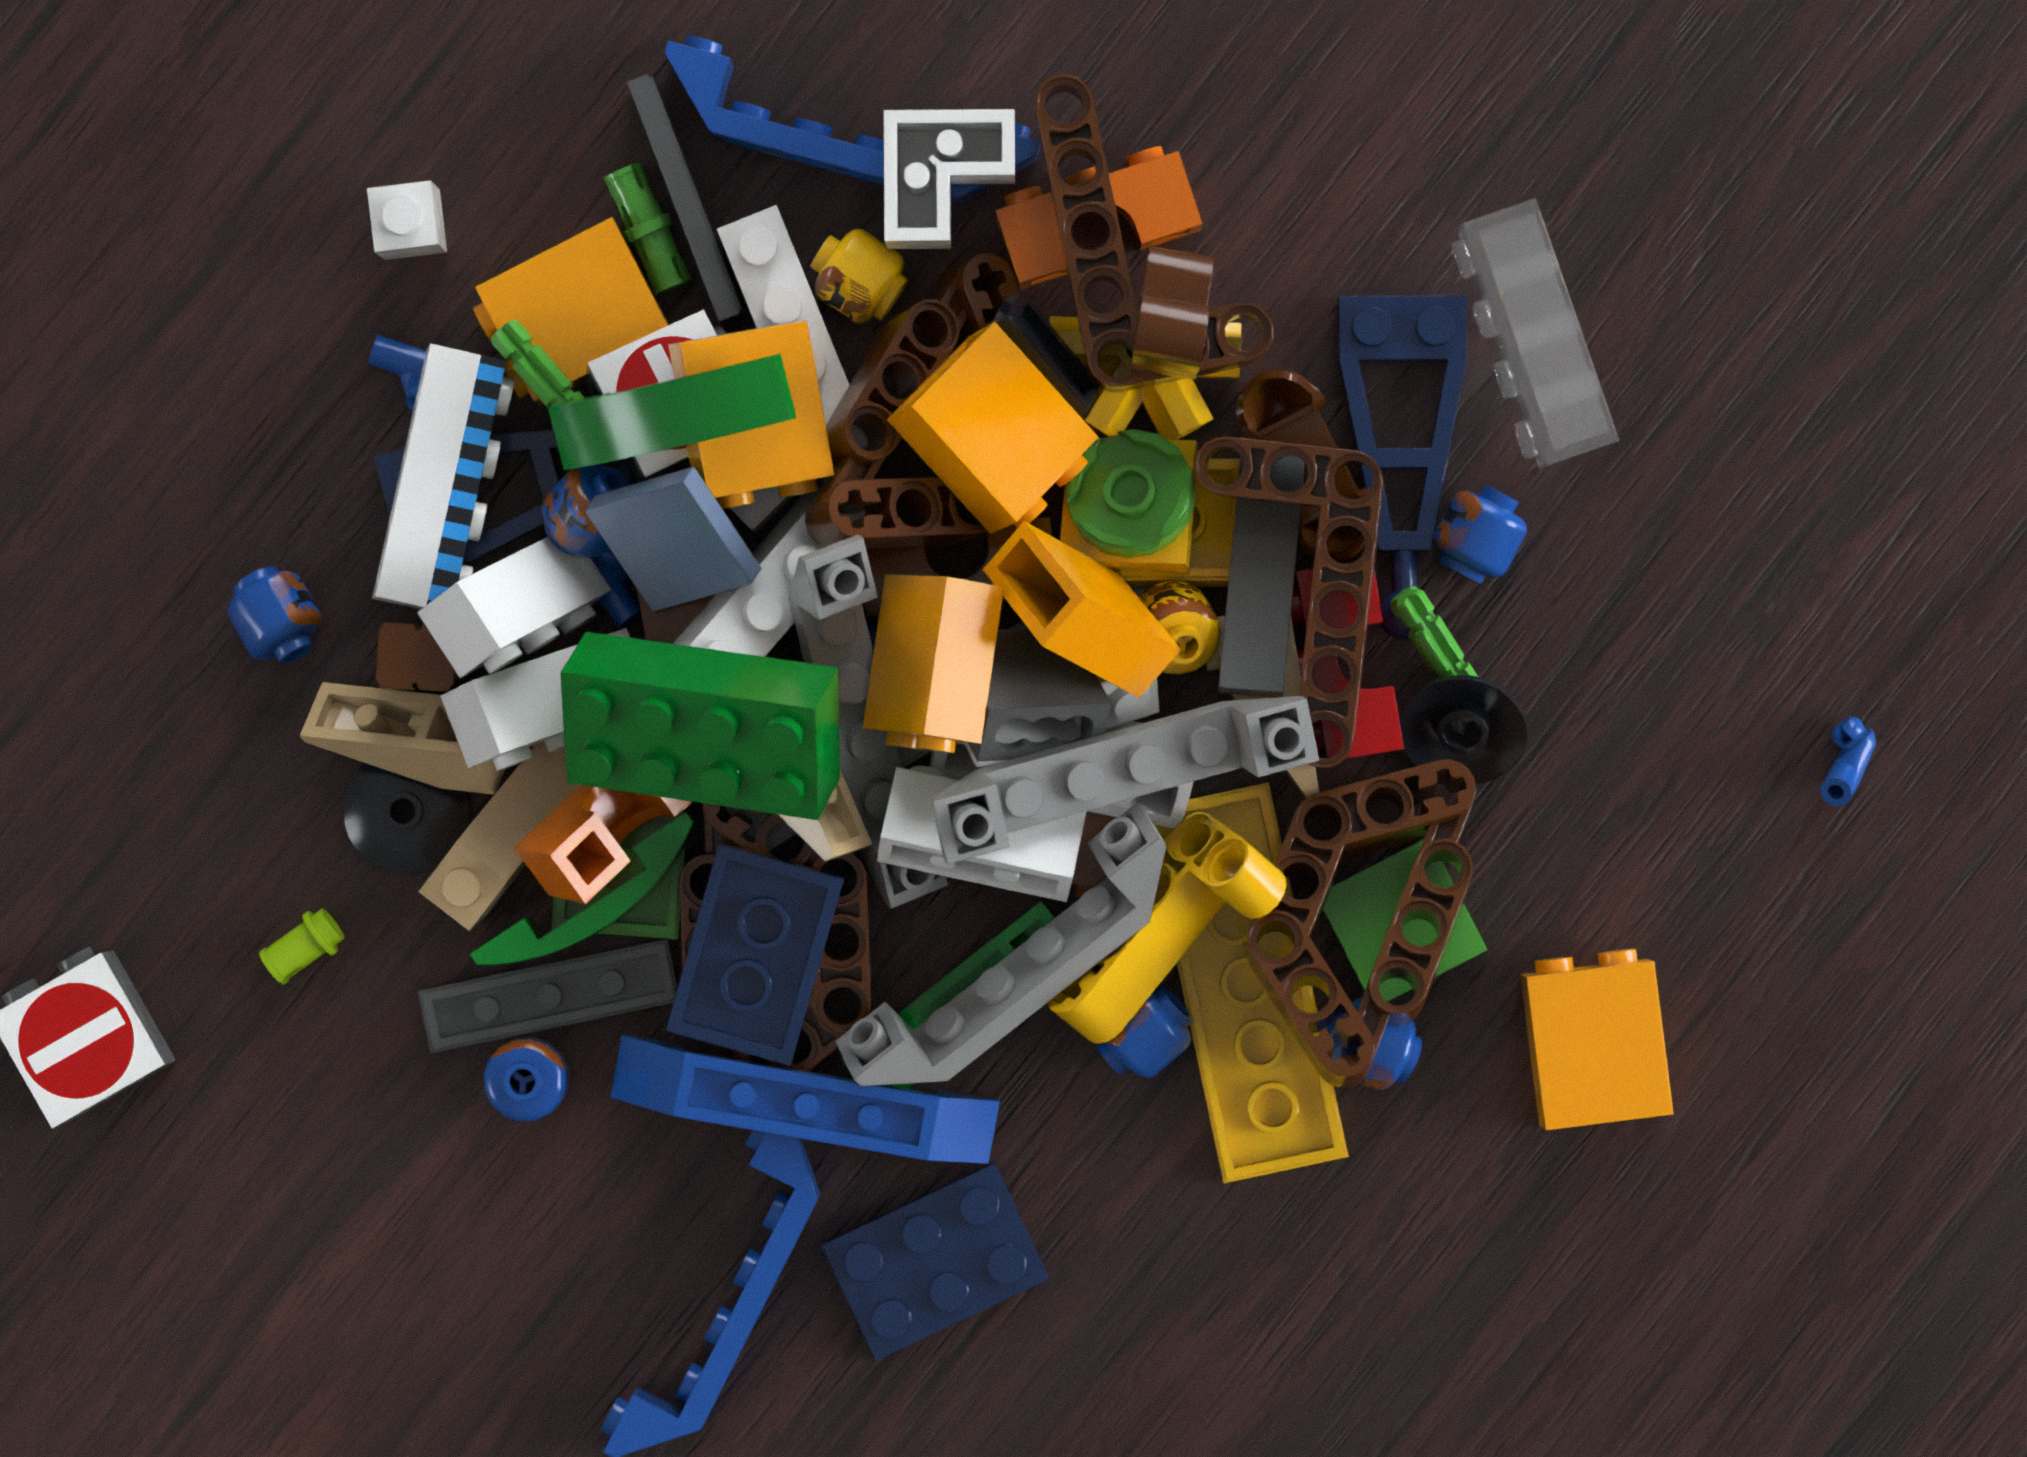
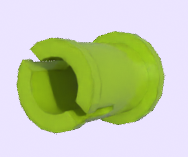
(302, 945)

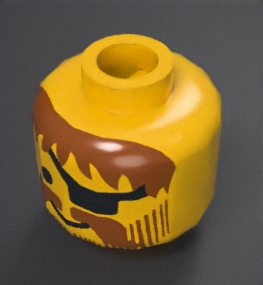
(859, 276)
(1187, 619)

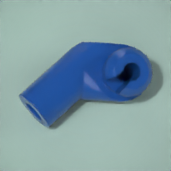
(399, 359)
(619, 602)
(1851, 762)

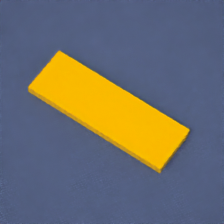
(1257, 1081)

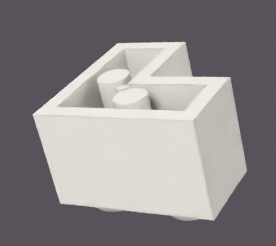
(929, 153)

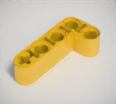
(1199, 874)

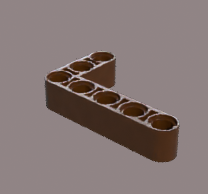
(1109, 261)
(1328, 575)

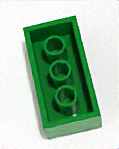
(701, 725)

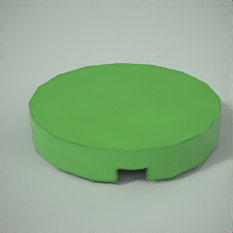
(1133, 515)

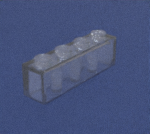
(1535, 333)

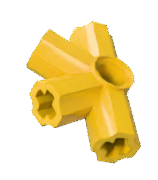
(1173, 406)

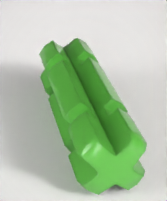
(534, 365)
(1430, 634)

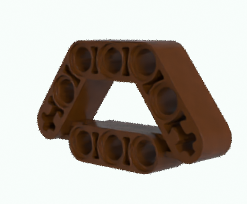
(948, 322)
(1420, 900)
(834, 970)

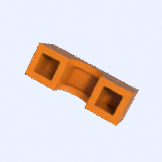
(1148, 194)
(580, 840)

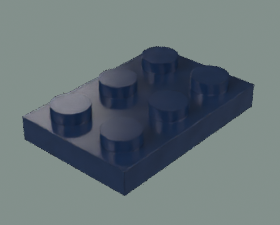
(755, 953)
(935, 1261)

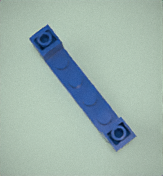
(706, 80)
(804, 1103)
(651, 1420)

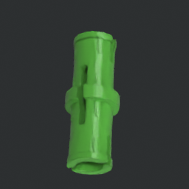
(647, 228)

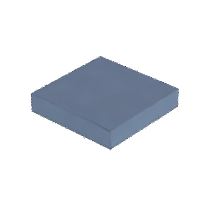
(673, 539)

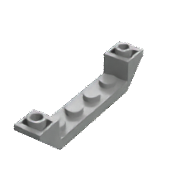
(834, 632)
(1119, 766)
(889, 1051)

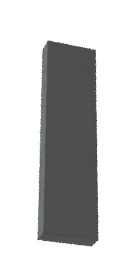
(686, 200)
(1261, 589)
(549, 995)

